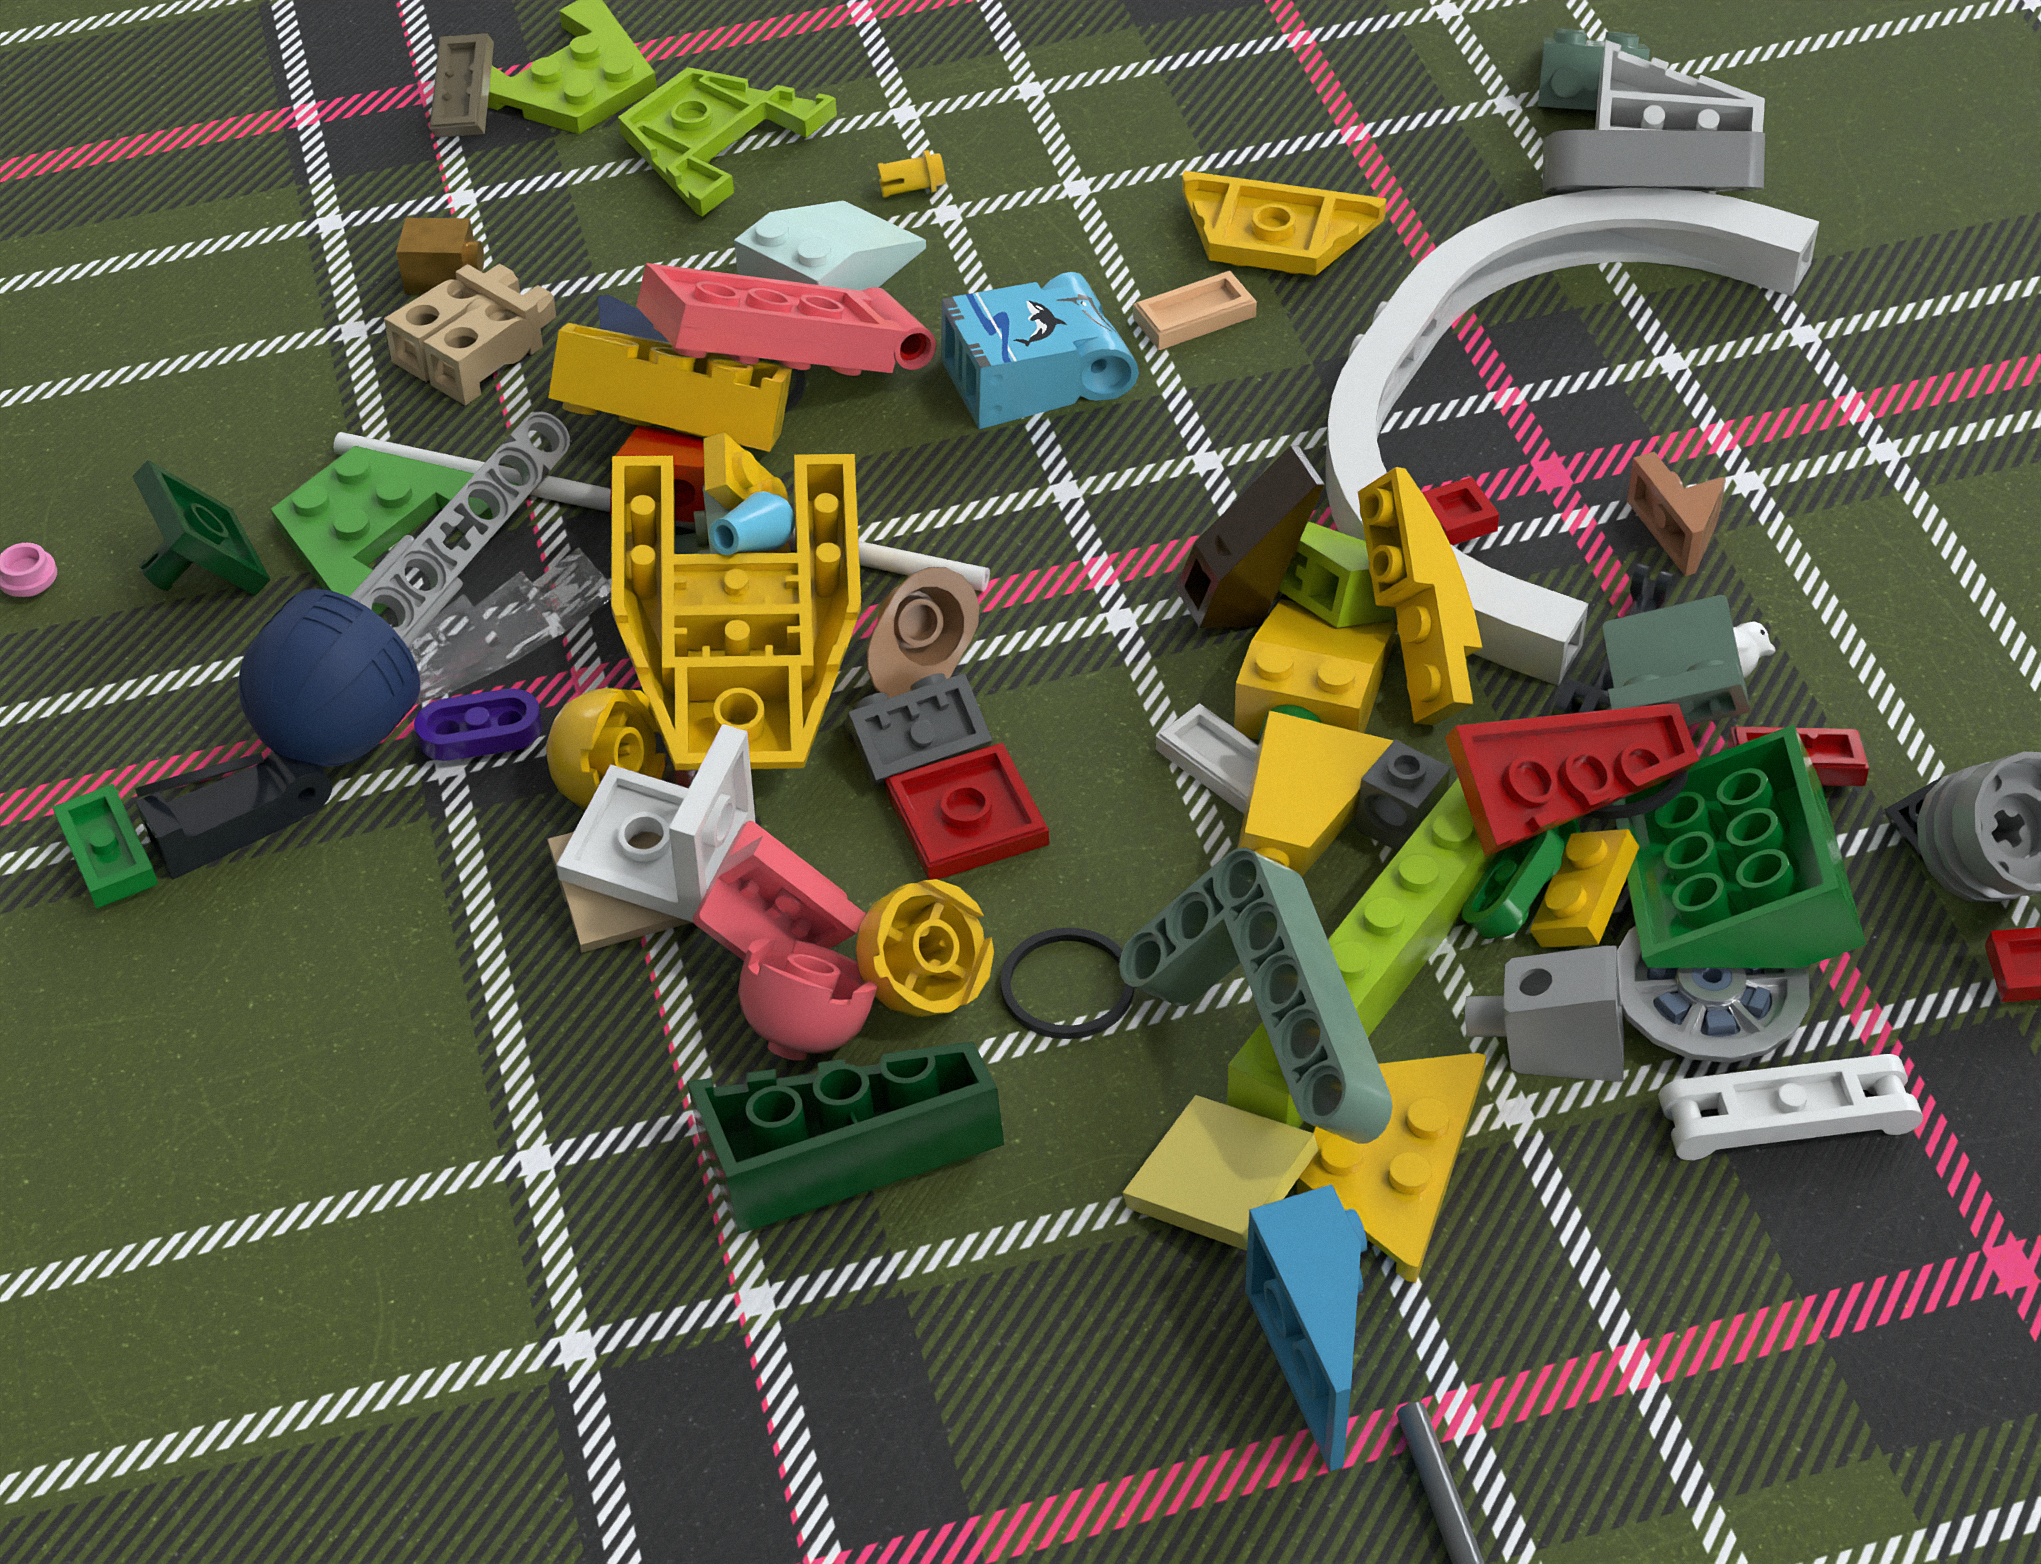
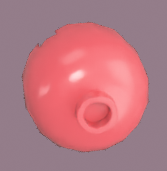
(803, 997)

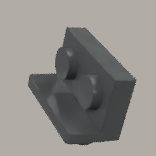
(916, 727)

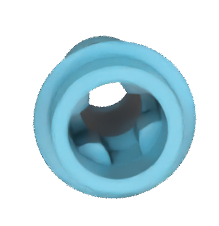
(756, 524)

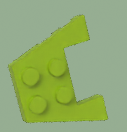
(583, 80)
(702, 115)

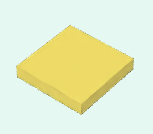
(1218, 1168)

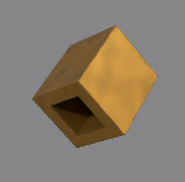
(434, 251)

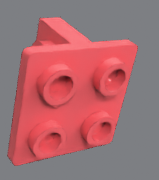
(773, 894)

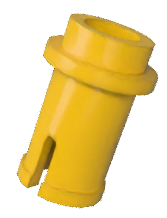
(912, 174)

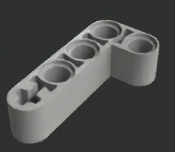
(1653, 159)

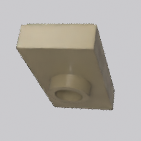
(461, 85)

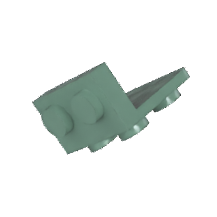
(1573, 67)

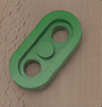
(1511, 883)

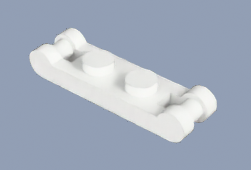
(1789, 1104)

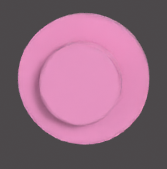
(26, 570)

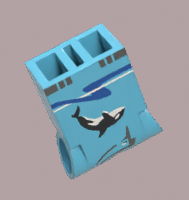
(1032, 349)

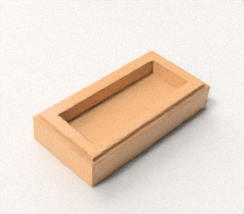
(1194, 310)

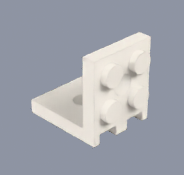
(693, 824)

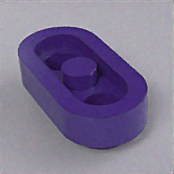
(478, 724)

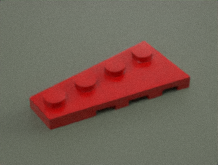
(1559, 767)

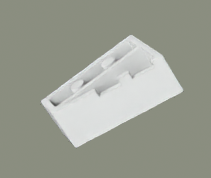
(1652, 97)

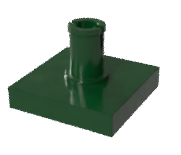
(195, 531)

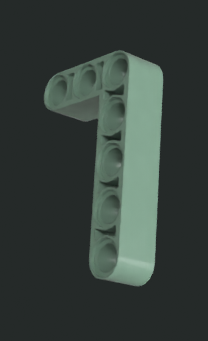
(1265, 920)

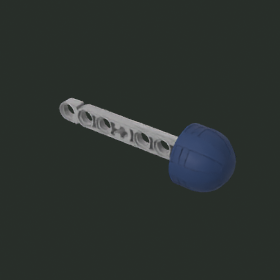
(330, 671)

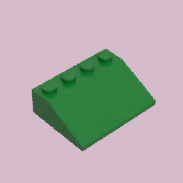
(1742, 864)

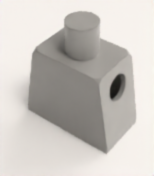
(1557, 1014)

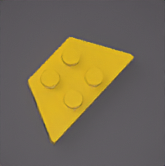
(1277, 223)
(1404, 1172)

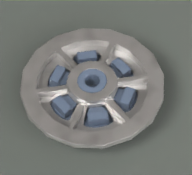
(1711, 1010)

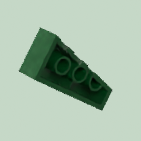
(844, 1129)

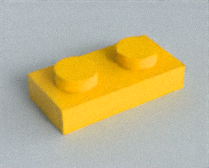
(1585, 888)

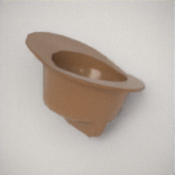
(922, 629)

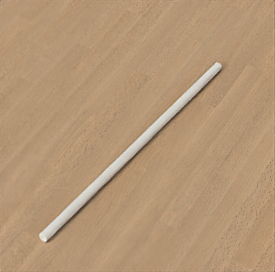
(599, 498)

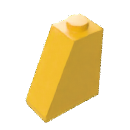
(1304, 788)

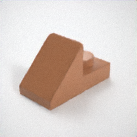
(1675, 515)

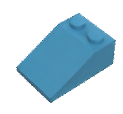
(1305, 1295)

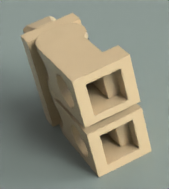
(468, 329)

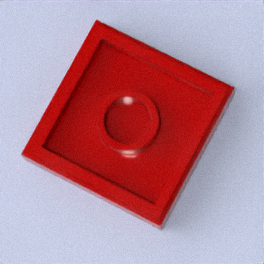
(966, 811)

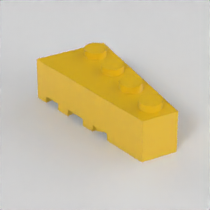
(656, 385)

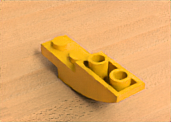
(1422, 580)

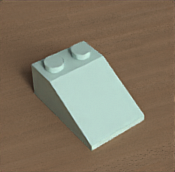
(826, 247)

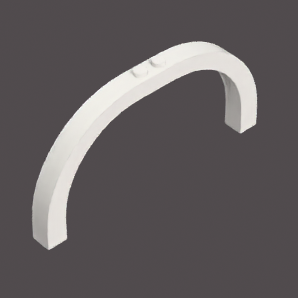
(1720, 234)

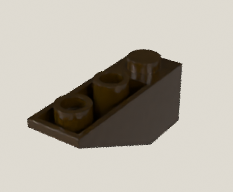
(1246, 551)

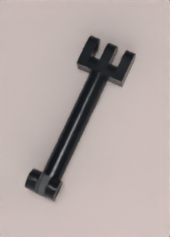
(1646, 596)

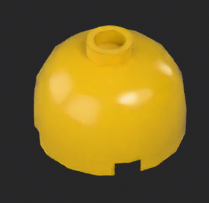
(598, 732)
(924, 949)

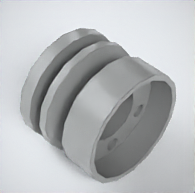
(1985, 830)

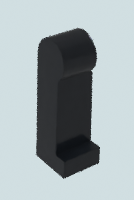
(232, 812)

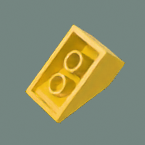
(1313, 666)

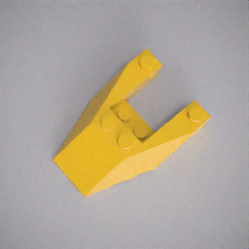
(736, 634)

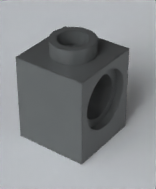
(1399, 794)

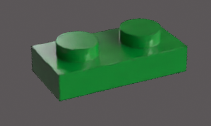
(105, 846)

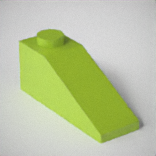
(1333, 578)

